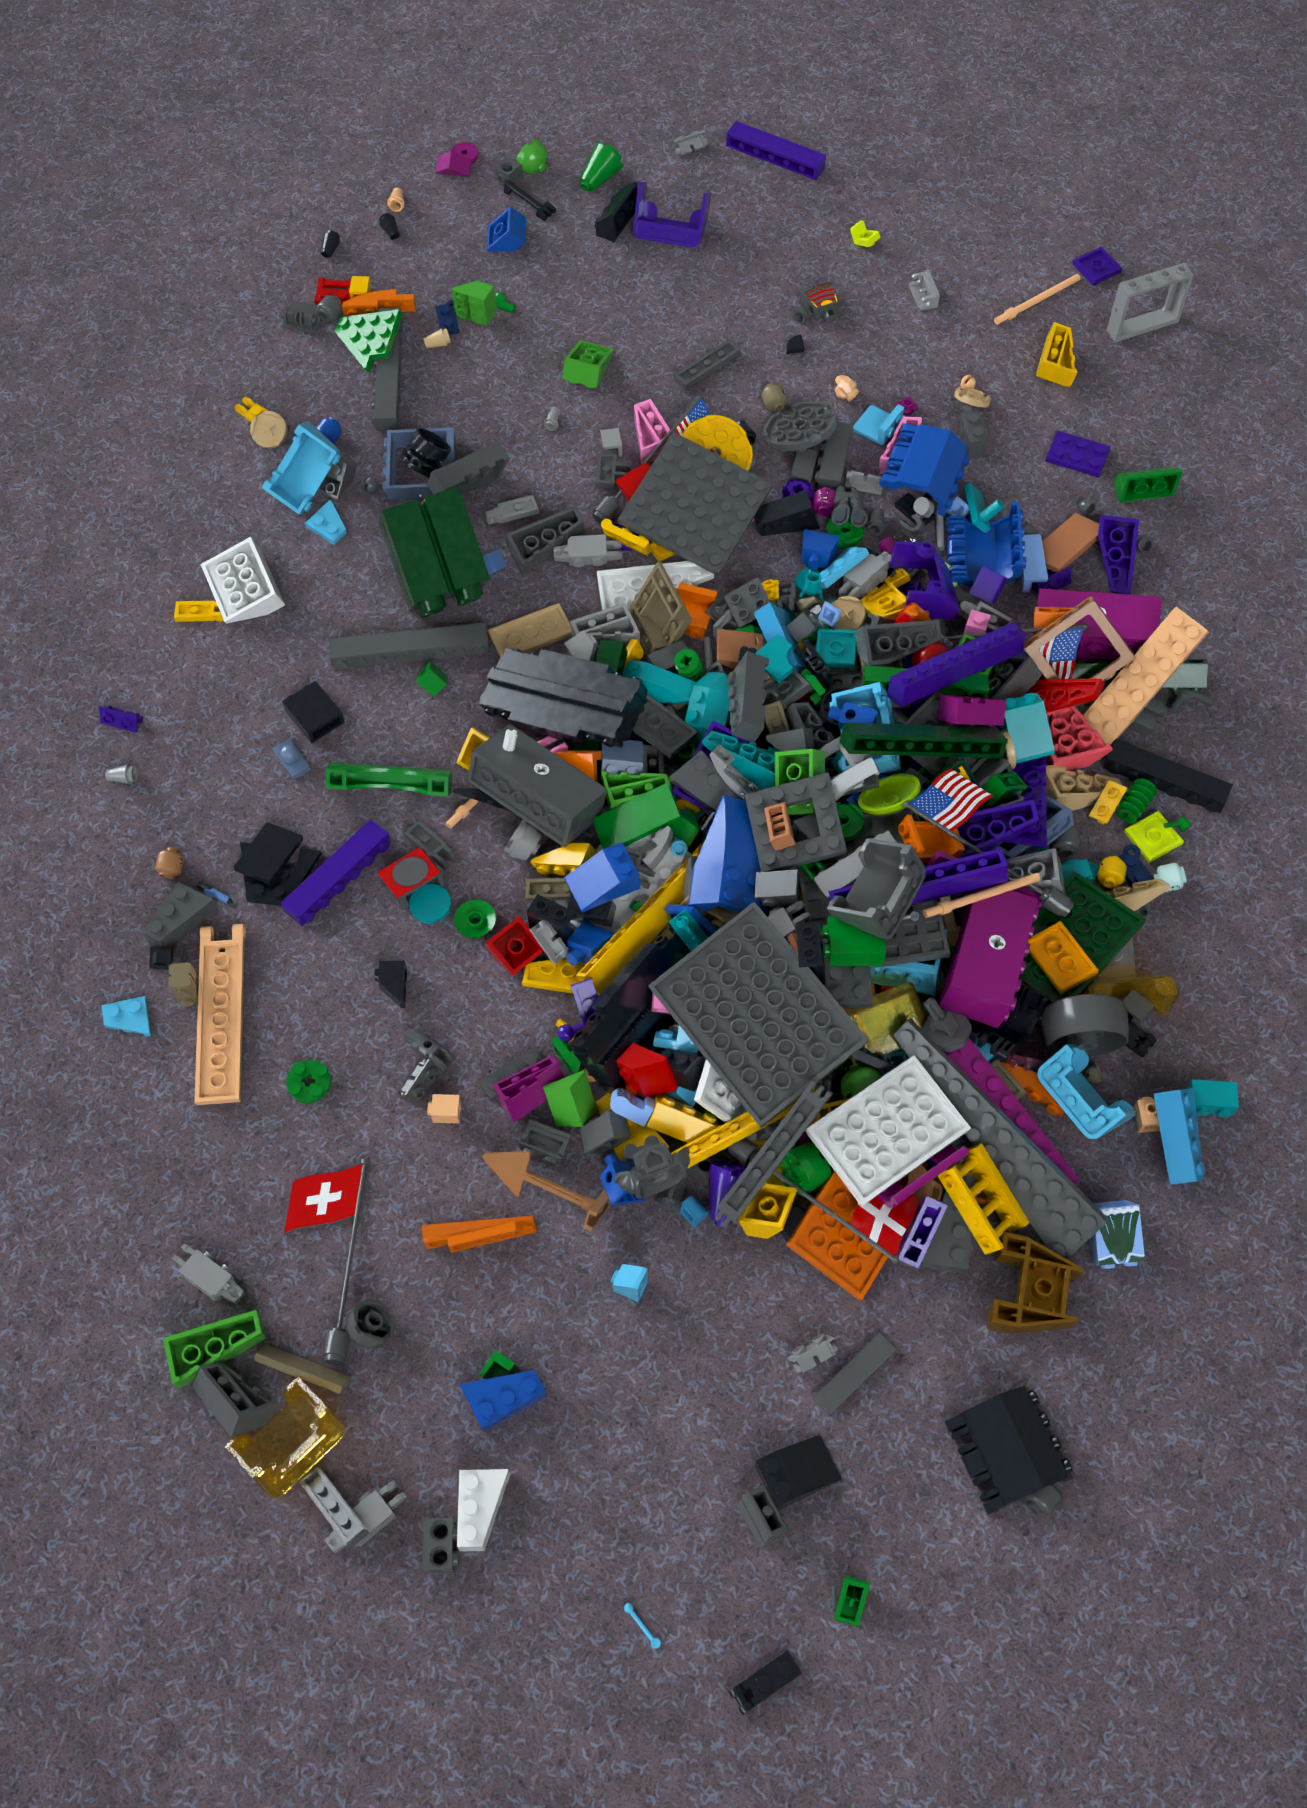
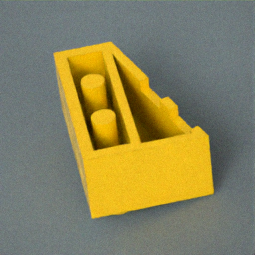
(1057, 356)
(679, 1119)

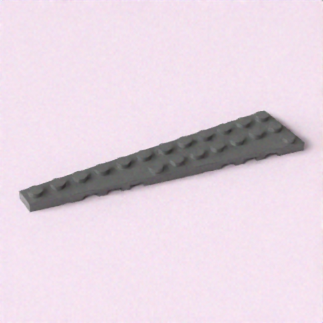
(1045, 1194)

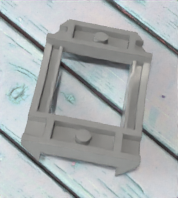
(861, 768)

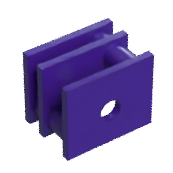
(988, 585)

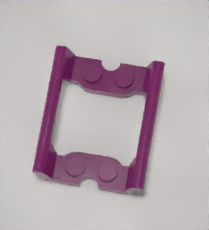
(944, 1159)

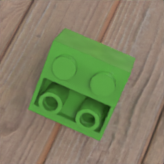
(474, 302)

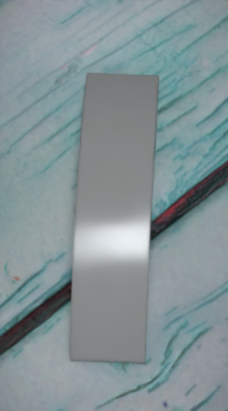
(733, 778)

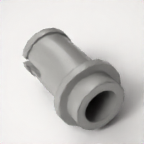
(551, 421)

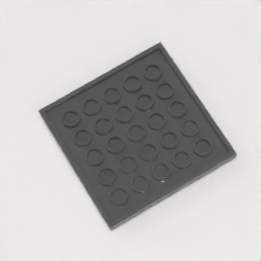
(695, 503)

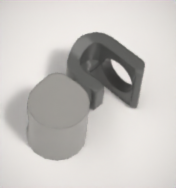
(923, 509)

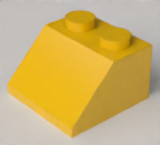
(768, 1211)

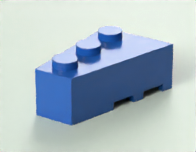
(502, 1396)

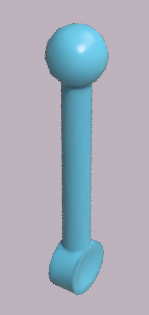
(655, 1642)

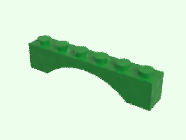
(971, 686)
(419, 780)

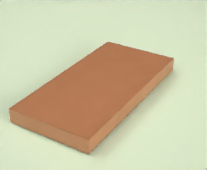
(1069, 542)

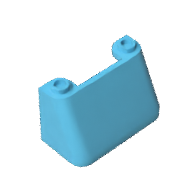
(303, 468)
(872, 697)
(1077, 1097)

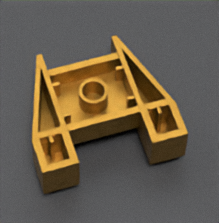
(1040, 1288)

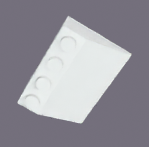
(242, 582)

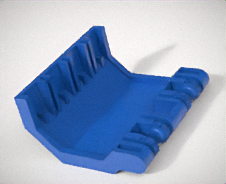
(927, 461)
(997, 549)

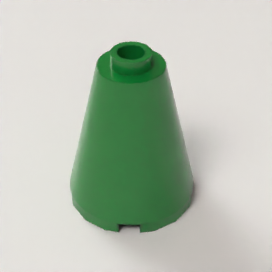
(601, 166)

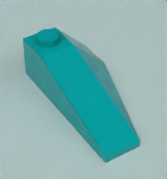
(749, 760)

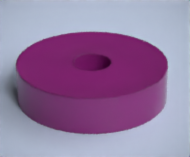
(467, 150)

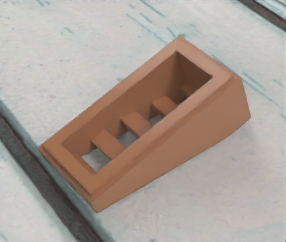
(783, 838)

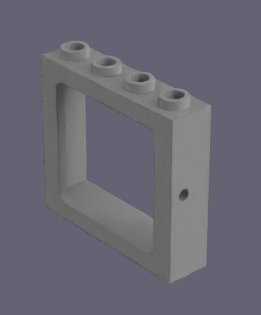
(1179, 279)

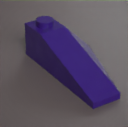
(1118, 549)

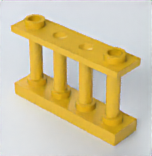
(996, 1190)

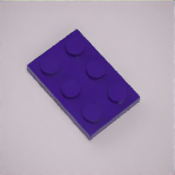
(1078, 454)

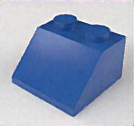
(507, 231)

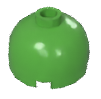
(533, 157)
(858, 1079)

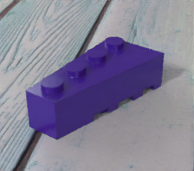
(998, 825)

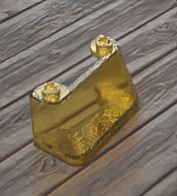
(1156, 988)
(886, 1017)
(289, 1442)

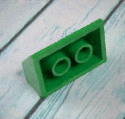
(1147, 484)

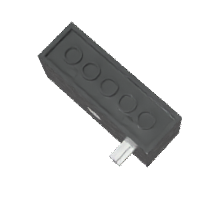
(536, 785)

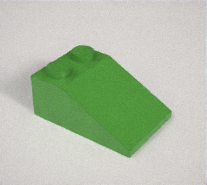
(586, 364)
(796, 766)

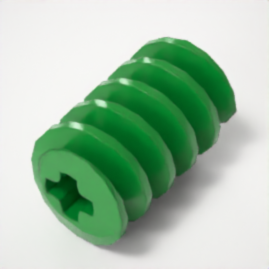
(689, 665)
(1135, 800)

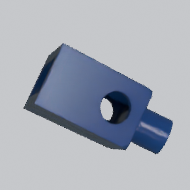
(818, 549)
(859, 714)
(586, 942)
(614, 1192)

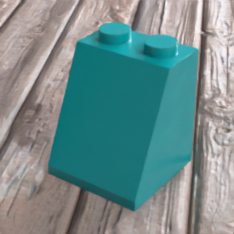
(1028, 727)

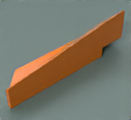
(476, 1233)

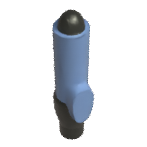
(212, 892)

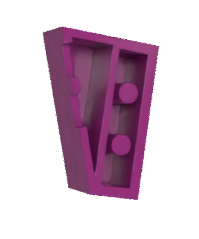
(971, 711)
(524, 1089)

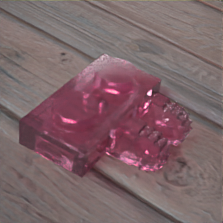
(1026, 1062)

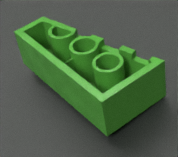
(210, 1344)

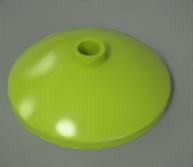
(890, 795)

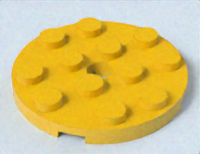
(724, 435)

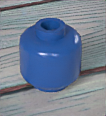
(330, 428)

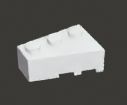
(477, 1506)

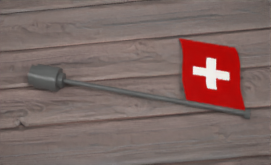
(324, 1201)

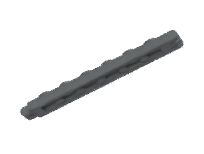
(772, 1153)

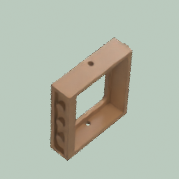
(1087, 607)

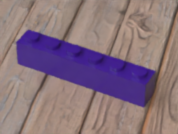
(776, 150)
(336, 873)

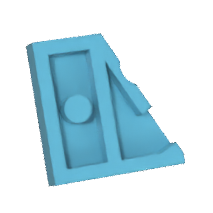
(327, 523)
(128, 1016)

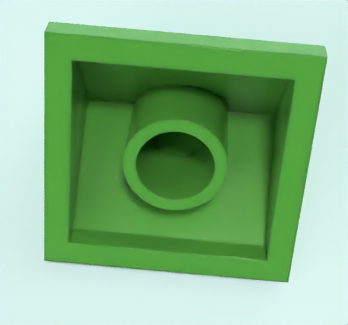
(571, 1100)

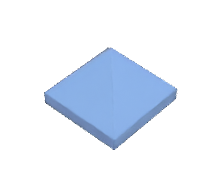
(958, 508)
(829, 614)

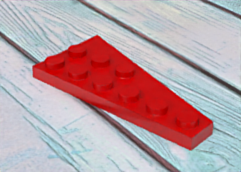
(1067, 692)

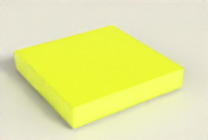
(1152, 837)

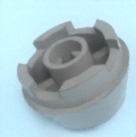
(523, 841)

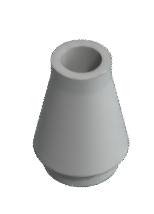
(122, 774)

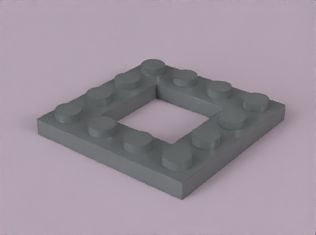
(826, 846)

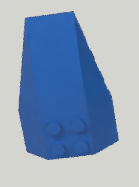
(727, 861)

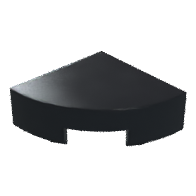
(795, 345)

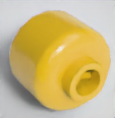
(1111, 871)

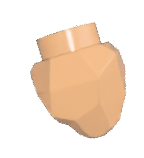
(846, 388)

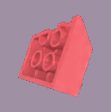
(1074, 740)

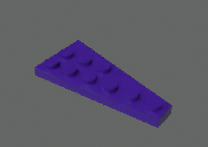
(1034, 776)

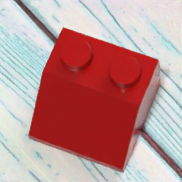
(514, 946)
(646, 1072)

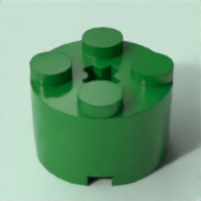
(805, 1167)

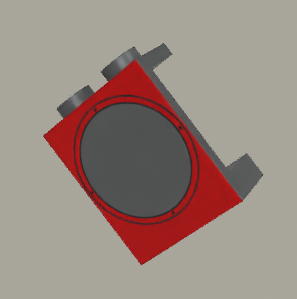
(409, 875)

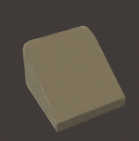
(808, 603)

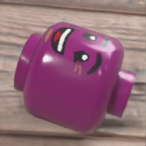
(824, 501)

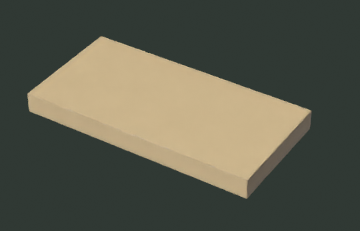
(531, 630)

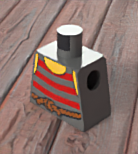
(820, 301)

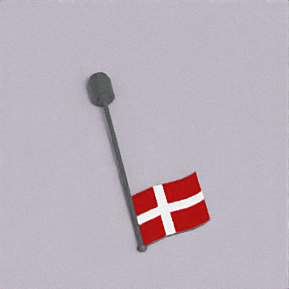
(872, 1222)

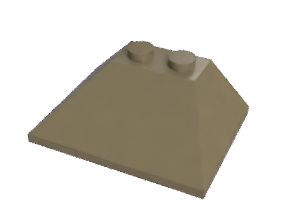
(659, 612)

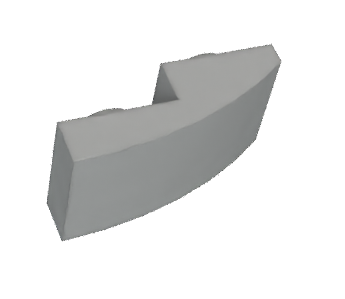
(662, 841)

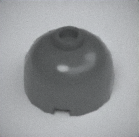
(370, 1324)

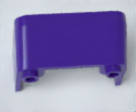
(650, 227)
(940, 593)

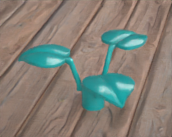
(808, 582)

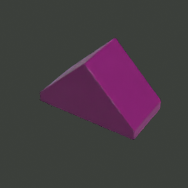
(453, 164)

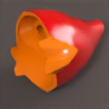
(912, 613)

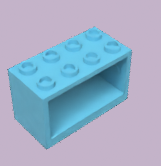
(924, 976)

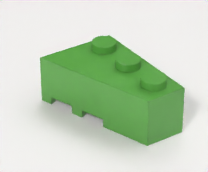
(627, 787)

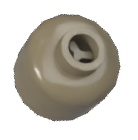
(774, 397)

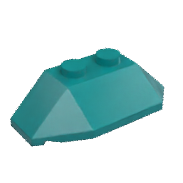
(708, 703)

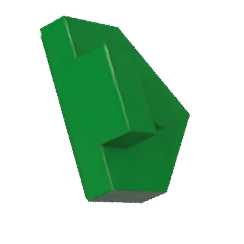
(817, 691)

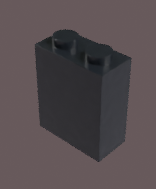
(313, 711)

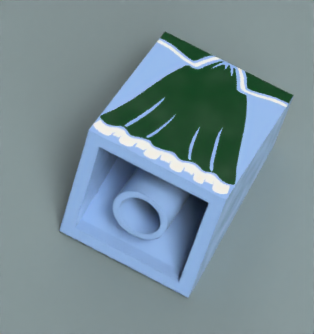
(1120, 1237)

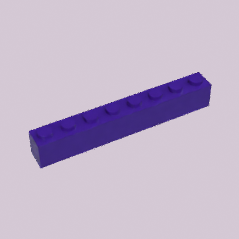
(956, 664)
(955, 876)

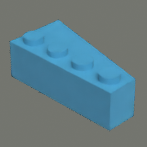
(1180, 1135)

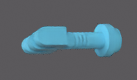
(678, 847)

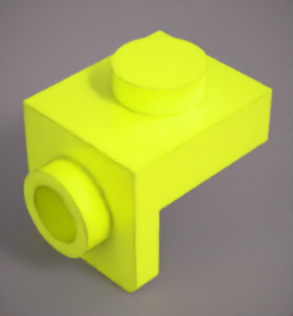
(862, 236)

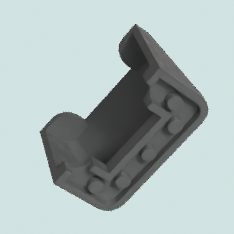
(882, 889)

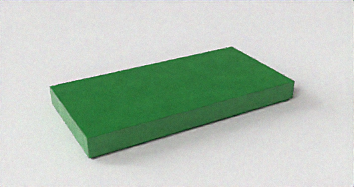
(638, 817)

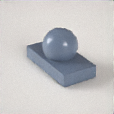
(291, 759)

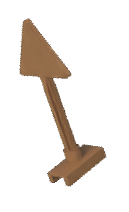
(513, 1170)

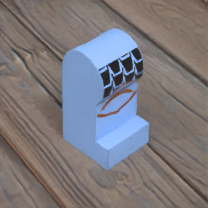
(631, 1107)

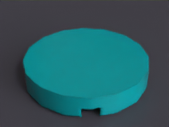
(430, 904)

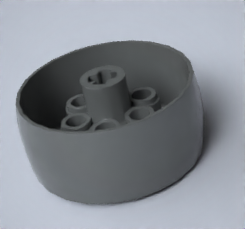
(1089, 1020)

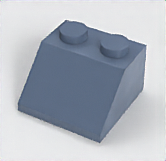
(623, 759)

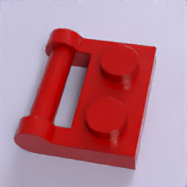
(343, 295)

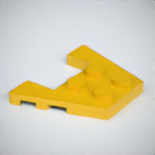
(887, 600)

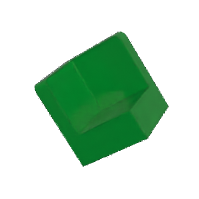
(432, 679)
(498, 1366)

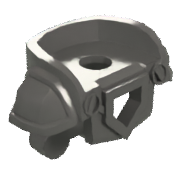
(653, 1169)

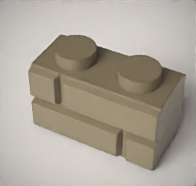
(183, 983)

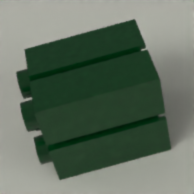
(434, 552)

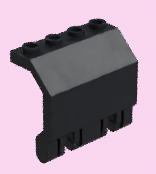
(1017, 1028)
(1011, 1446)

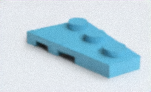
(842, 564)

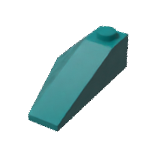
(660, 683)

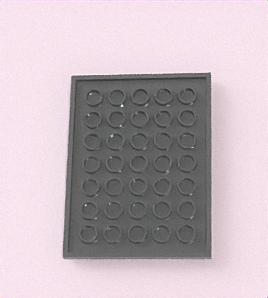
(758, 1014)

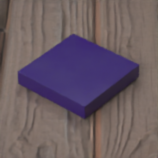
(1097, 266)

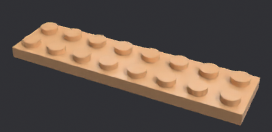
(1145, 676)

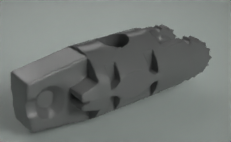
(429, 1048)

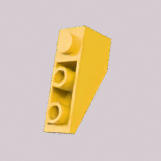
(563, 860)

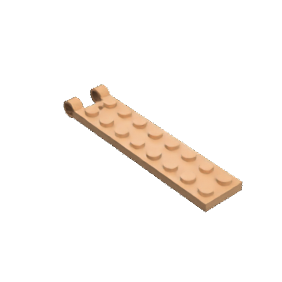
(220, 1017)

